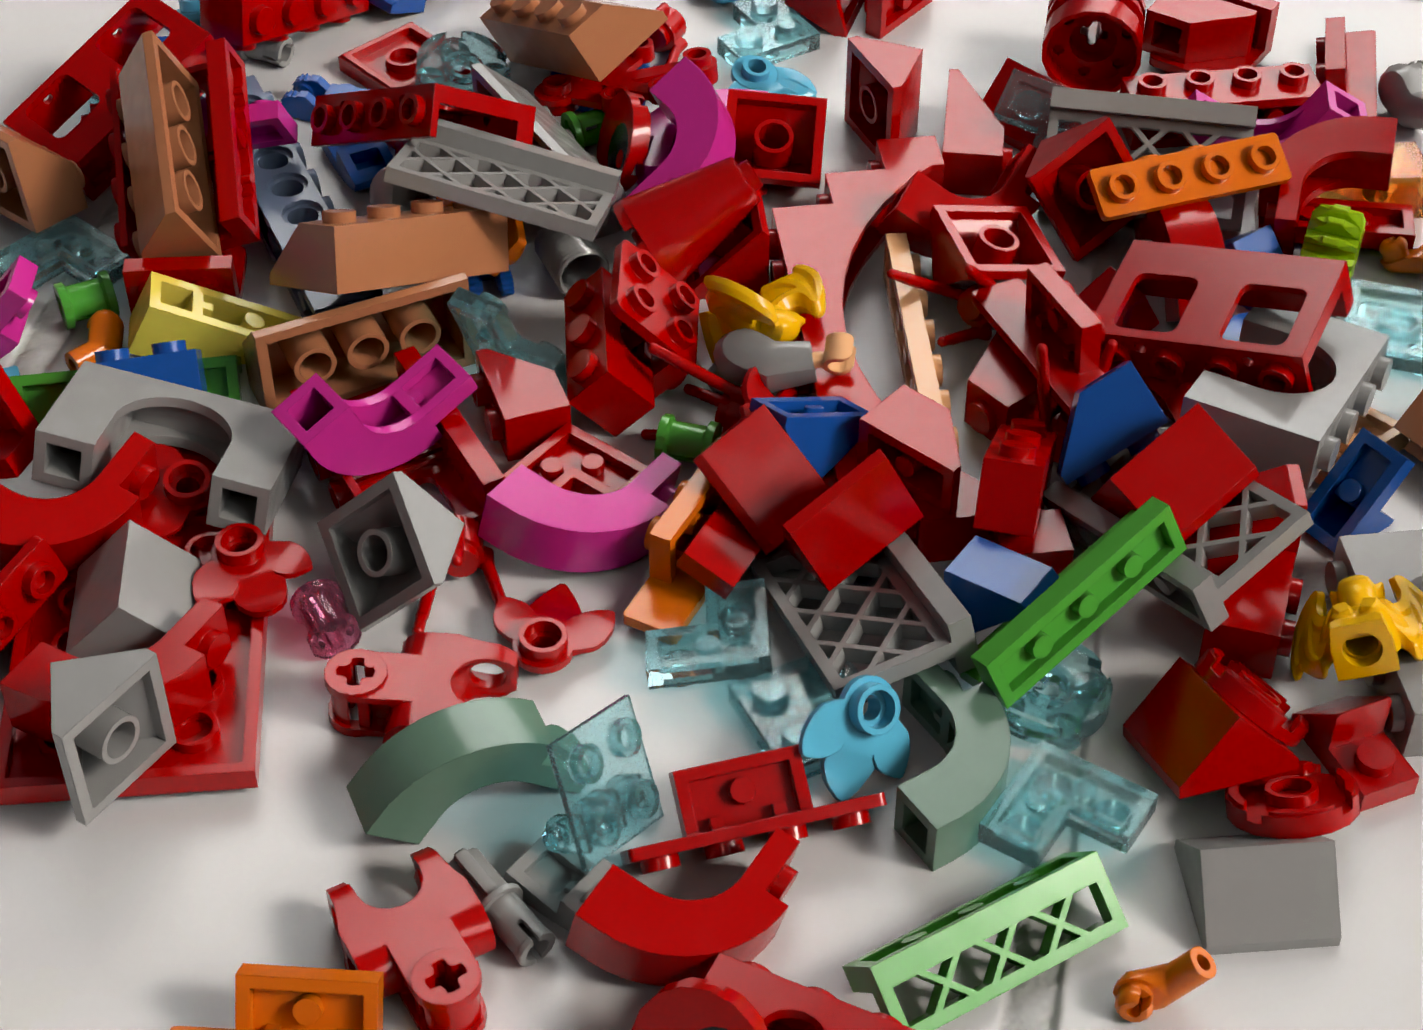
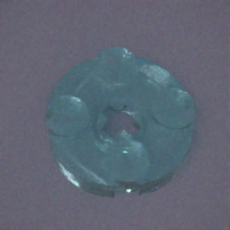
(442, 56)
(1073, 713)

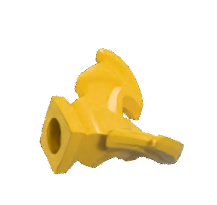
(770, 313)
(1359, 630)

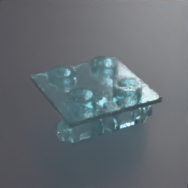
(602, 786)

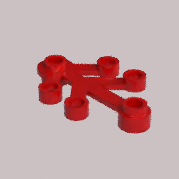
(568, 92)

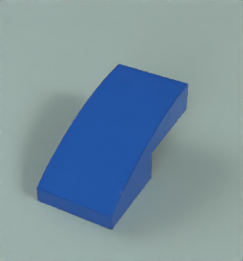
(358, 162)

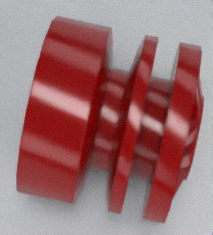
(1093, 42)

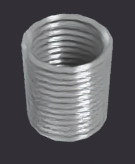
(568, 257)

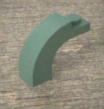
(446, 757)
(943, 806)

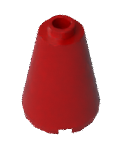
(690, 214)

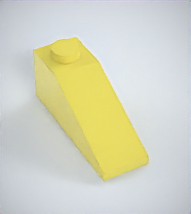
(200, 316)

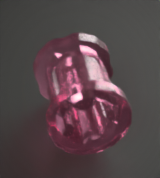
(321, 610)

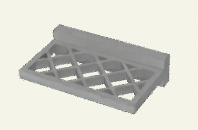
(1160, 115)
(508, 179)
(904, 582)
(1188, 583)

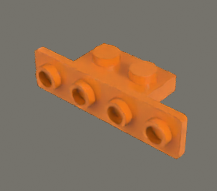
(1188, 176)
(670, 594)
(305, 999)

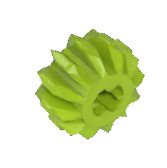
(1334, 234)

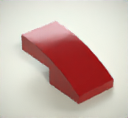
(720, 552)

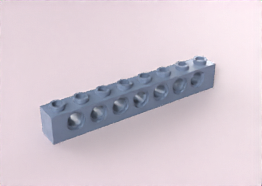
(285, 198)

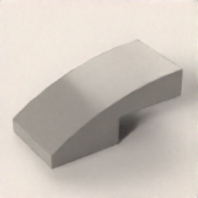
(554, 882)

